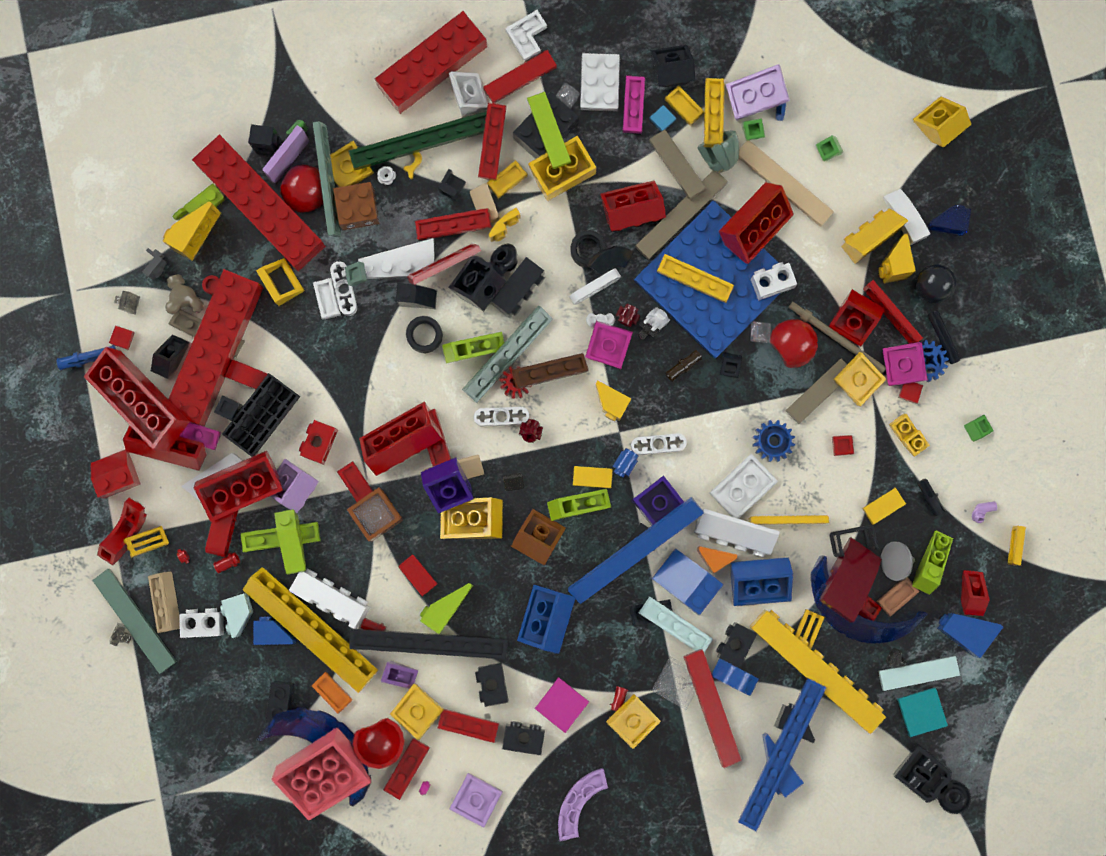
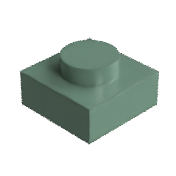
(355, 274)

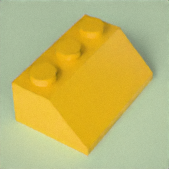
(556, 181)
(873, 234)

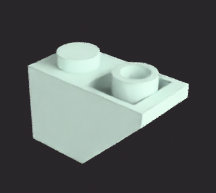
(237, 612)

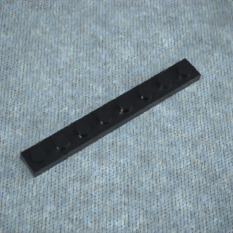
(428, 643)

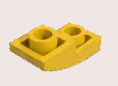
(499, 230)
(909, 435)

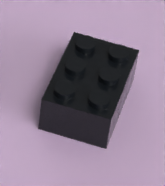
(527, 132)

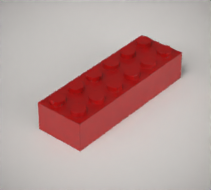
(431, 62)
(136, 399)

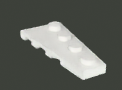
(400, 261)

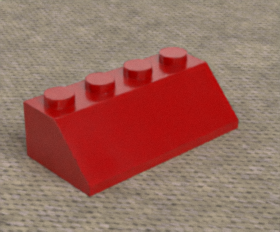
(757, 221)
(400, 439)
(238, 486)

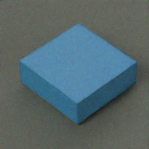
(662, 118)

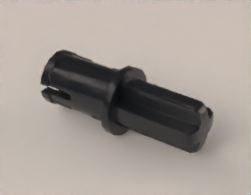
(931, 497)

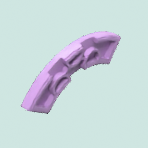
(575, 800)

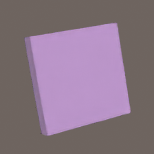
(476, 800)

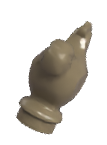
(181, 296)

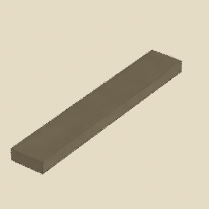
(680, 216)

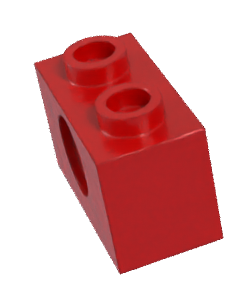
(320, 453)

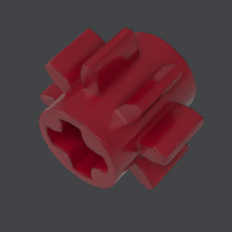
(628, 315)
(531, 430)

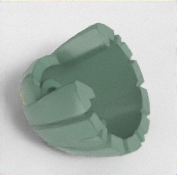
(722, 156)

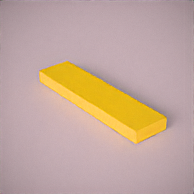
(713, 112)
(695, 278)
(765, 520)

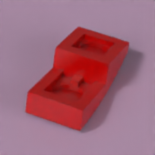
(245, 374)

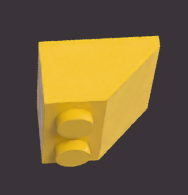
(943, 121)
(898, 263)

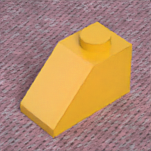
(612, 401)

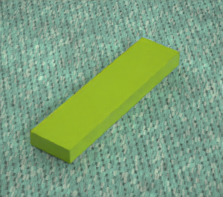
(548, 130)
(269, 538)

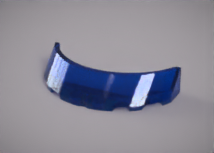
(862, 628)
(310, 726)

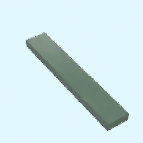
(326, 178)
(507, 354)
(134, 621)

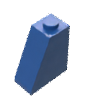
(969, 633)

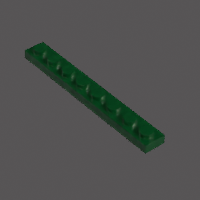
(418, 141)

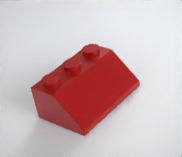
(633, 205)

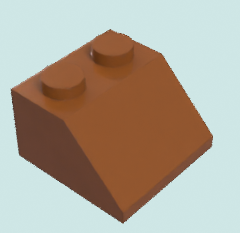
(538, 537)

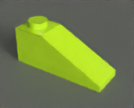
(472, 347)
(578, 504)
(290, 541)
(441, 612)

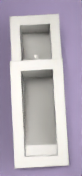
(902, 205)

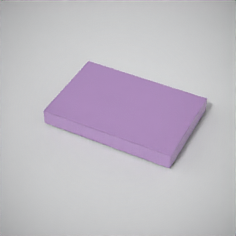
(757, 92)
(286, 154)

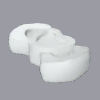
(592, 318)

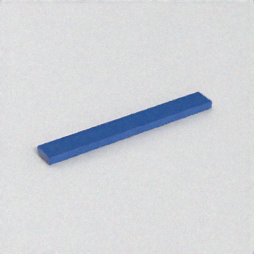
(636, 550)
(781, 754)

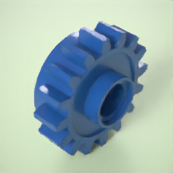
(763, 443)

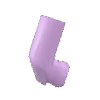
(981, 509)

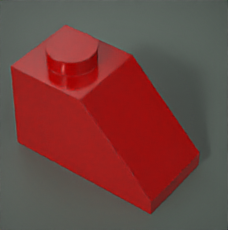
(974, 593)

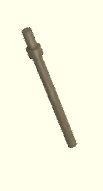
(806, 316)

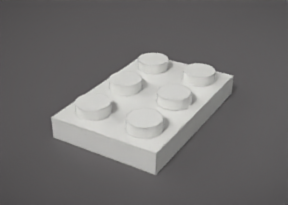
(600, 82)

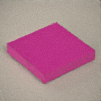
(608, 344)
(905, 364)
(561, 705)

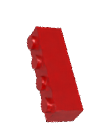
(182, 453)

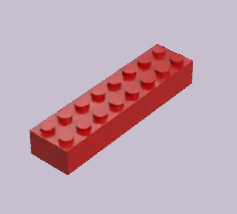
(258, 202)
(214, 346)

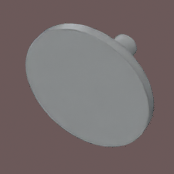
(896, 561)

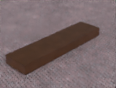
(549, 370)

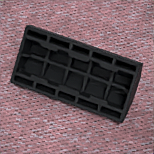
(261, 415)

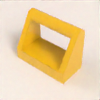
(279, 299)

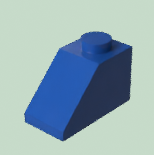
(270, 632)

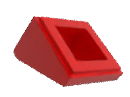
(870, 609)

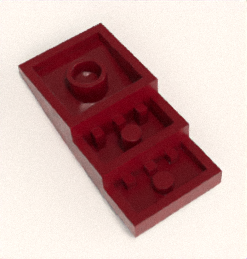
(851, 580)

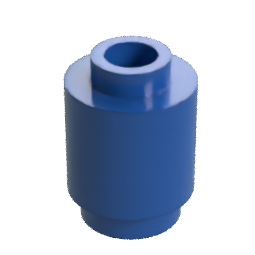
(625, 463)

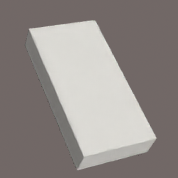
(326, 298)

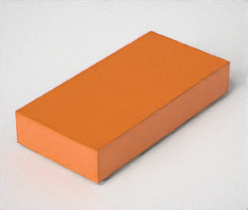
(332, 692)

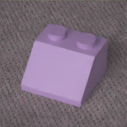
(296, 486)

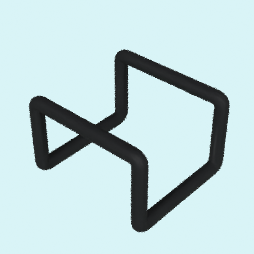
(838, 533)

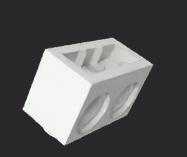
(775, 285)
(202, 628)

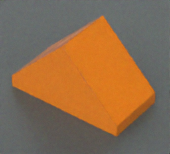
(715, 559)

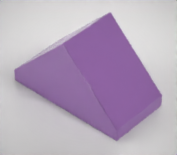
(399, 675)

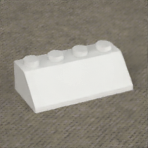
(736, 532)

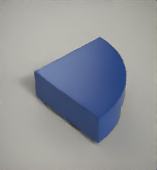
(780, 112)

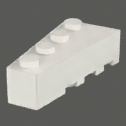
(330, 598)

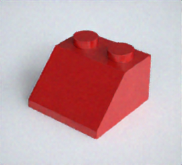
(856, 317)
(113, 474)

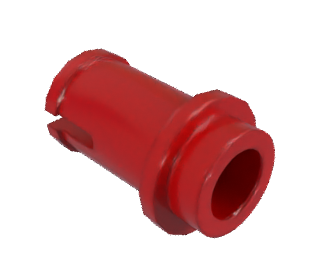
(227, 562)
(371, 625)
(619, 698)

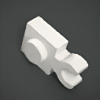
(657, 319)

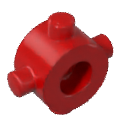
(183, 556)

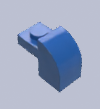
(734, 677)

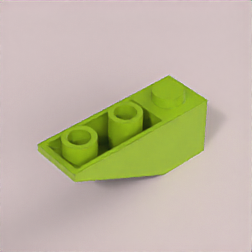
(933, 563)

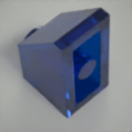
(952, 221)

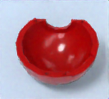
(302, 188)
(794, 342)
(379, 744)

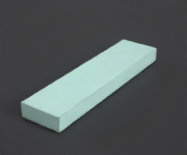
(675, 625)
(919, 673)

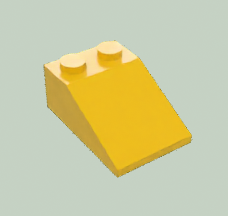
(191, 231)
(473, 520)

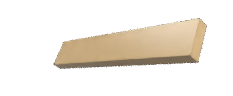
(795, 191)

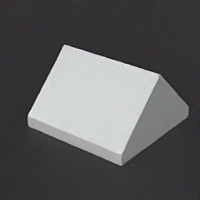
(468, 92)

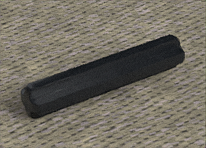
(944, 337)

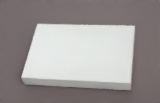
(743, 487)

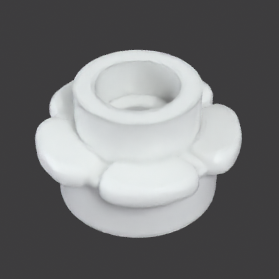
(381, 175)

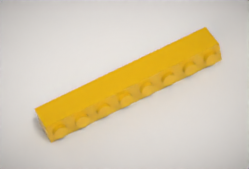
(310, 629)
(813, 667)

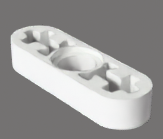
(595, 286)
(342, 303)
(505, 409)
(672, 437)

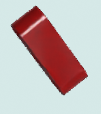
(221, 535)

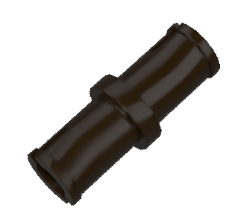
(683, 365)

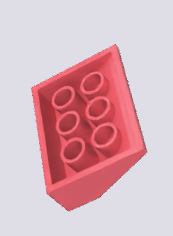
(321, 774)

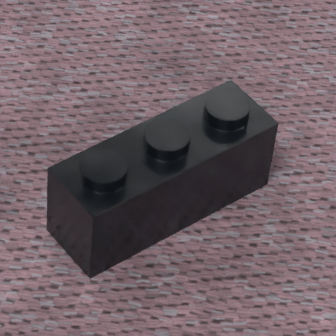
(518, 288)

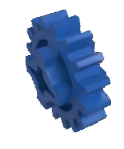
(933, 365)

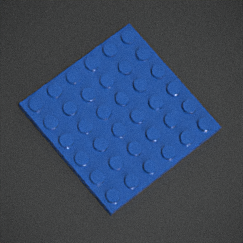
(702, 316)

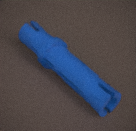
(79, 359)

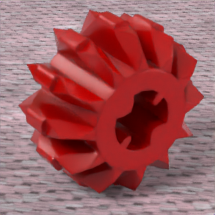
(509, 385)

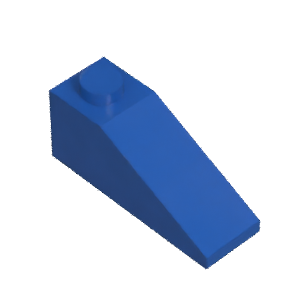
(790, 780)

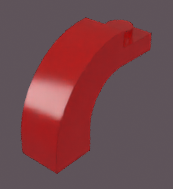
(129, 524)

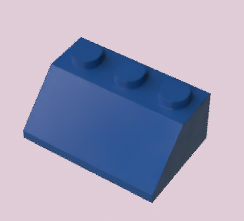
(761, 581)
(546, 619)

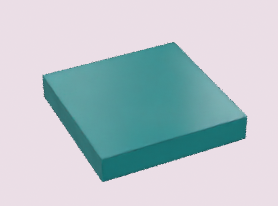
(922, 712)

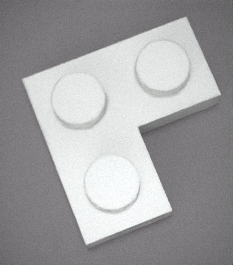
(522, 32)

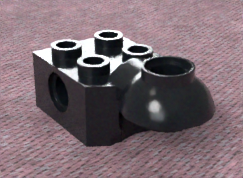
(481, 280)
(932, 780)

